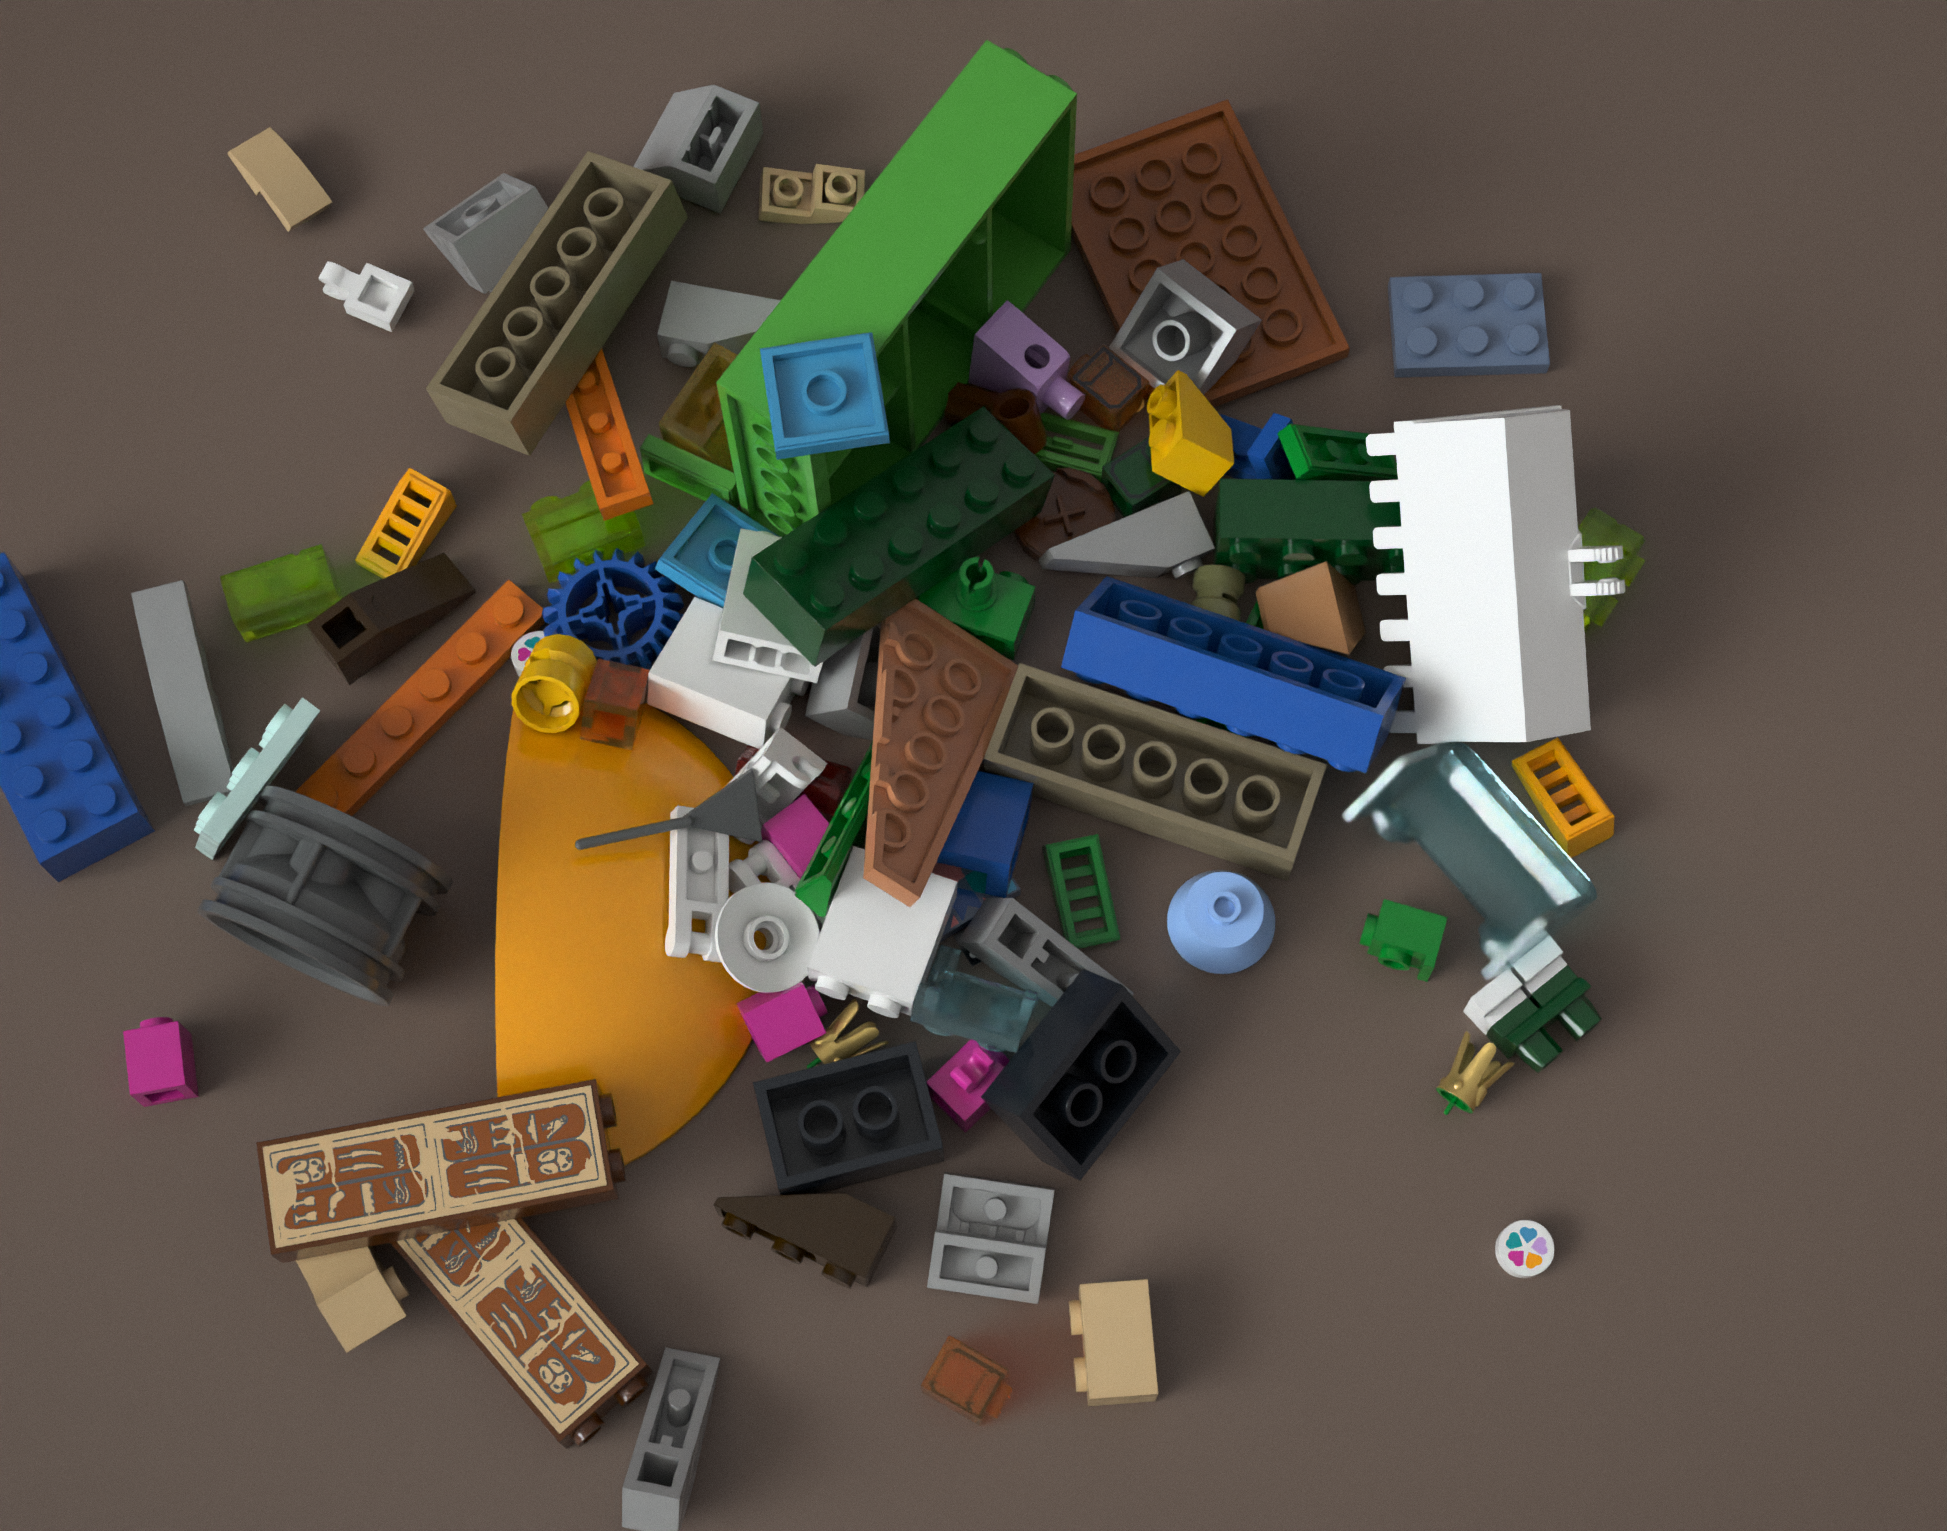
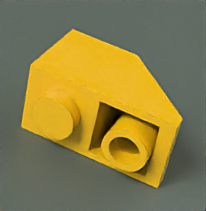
(1187, 436)

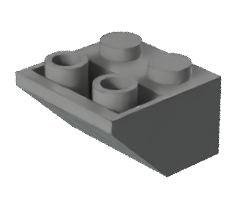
(703, 143)

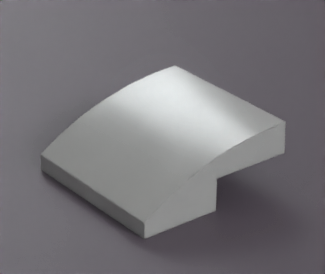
(991, 1237)

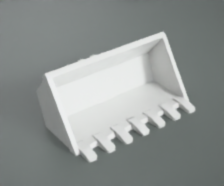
(1489, 575)

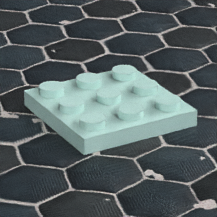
(251, 774)

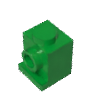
(1404, 937)

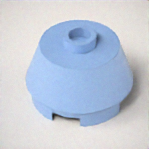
(1221, 921)

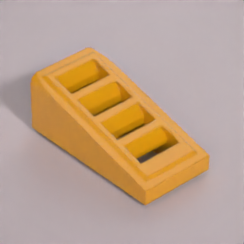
(390, 519)
(1579, 827)

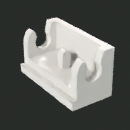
(780, 773)

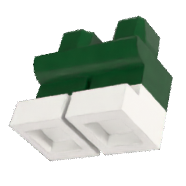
(1528, 1000)

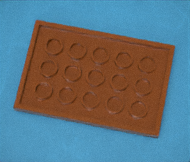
(1203, 198)

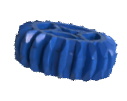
(634, 612)

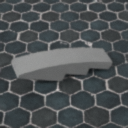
(183, 691)

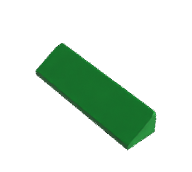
(844, 831)

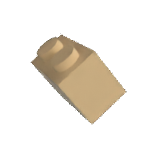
(1116, 1343)

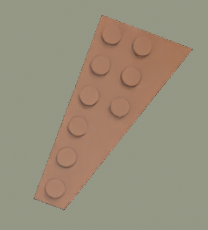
(930, 733)

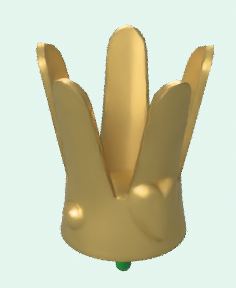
(832, 1049)
(1468, 1079)

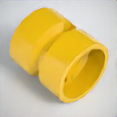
(554, 683)

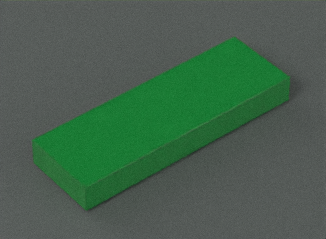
(1333, 455)

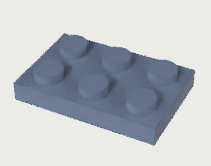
(1468, 325)

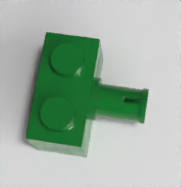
(985, 604)

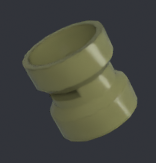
(1218, 589)

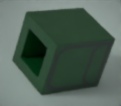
(1133, 482)

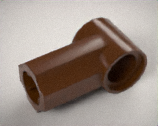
(1012, 408)

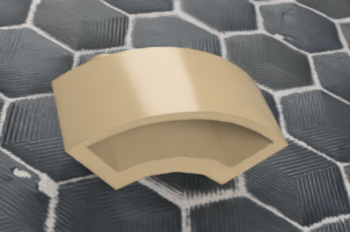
(355, 1293)

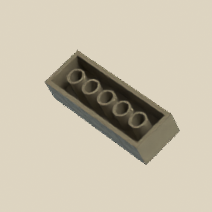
(557, 302)
(1155, 771)

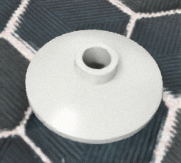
(789, 934)

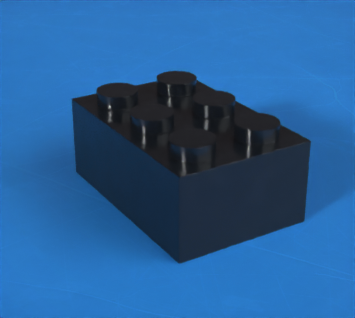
(1081, 1074)
(849, 1121)

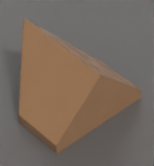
(1313, 608)

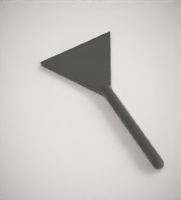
(727, 812)

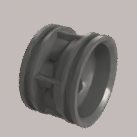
(324, 893)

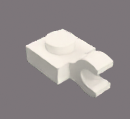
(371, 296)

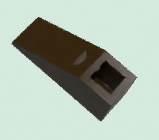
(387, 615)
(826, 1228)

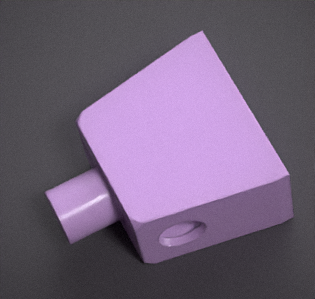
(1019, 354)

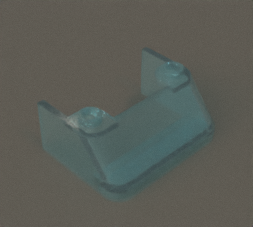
(1482, 844)

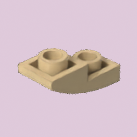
(281, 178)
(809, 197)

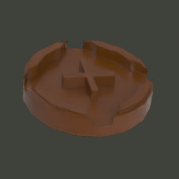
(1072, 508)

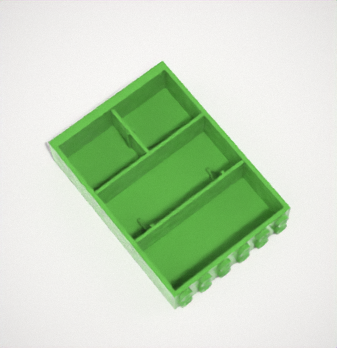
(924, 259)

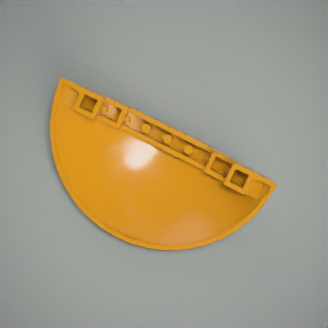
(586, 931)

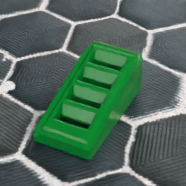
(1091, 847)

